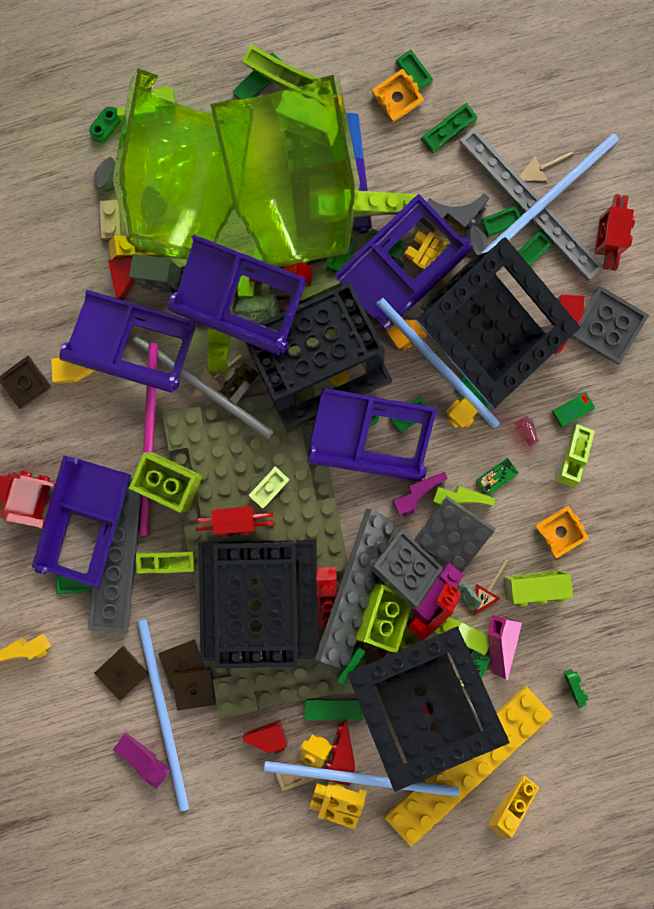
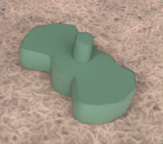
(469, 596)

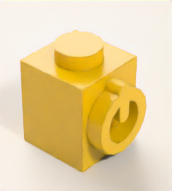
(461, 413)
(315, 751)

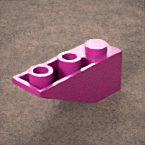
(502, 644)

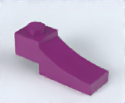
(406, 503)
(427, 606)
(142, 760)

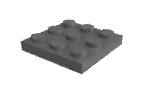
(610, 325)
(454, 534)
(407, 568)

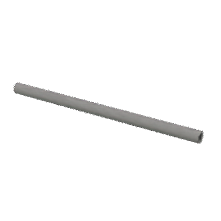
(208, 391)

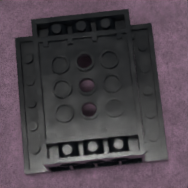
(353, 345)
(493, 367)
(227, 595)
(396, 681)

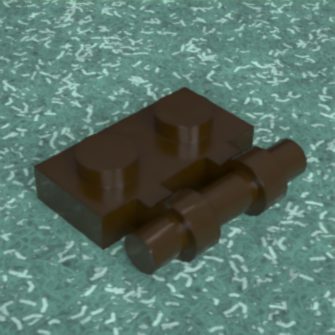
(239, 382)

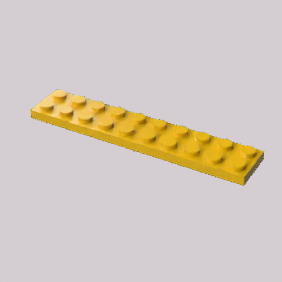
(421, 811)

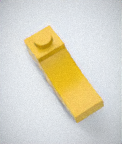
(20, 648)

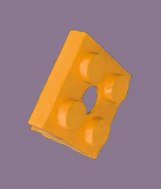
(400, 83)
(574, 531)

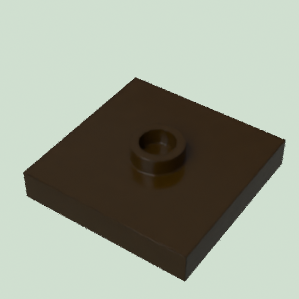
(24, 382)
(181, 658)
(121, 673)
(193, 688)

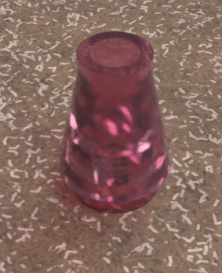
(527, 430)

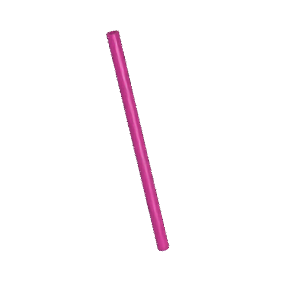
(148, 436)

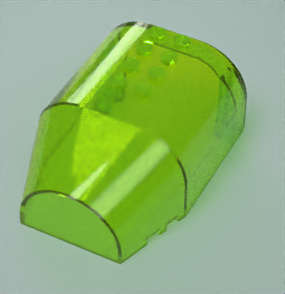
(291, 170)
(168, 173)

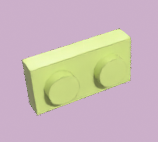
(269, 487)

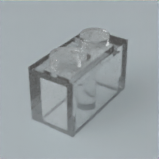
(257, 307)

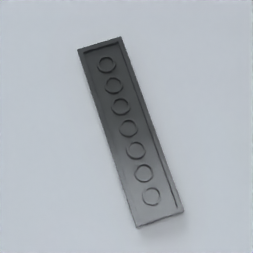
(354, 590)
(113, 598)

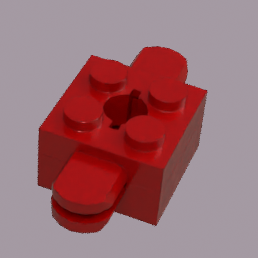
(615, 232)
(234, 520)

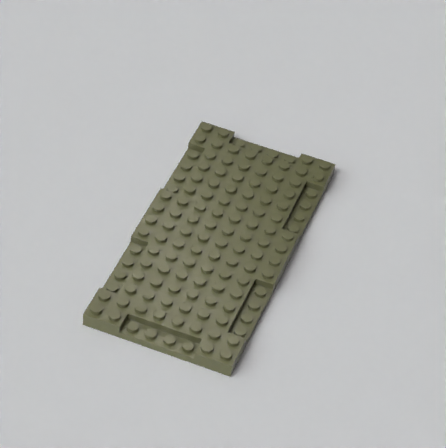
(232, 466)

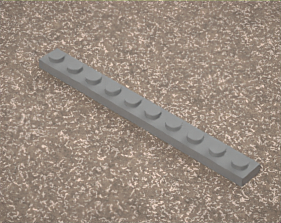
(525, 198)

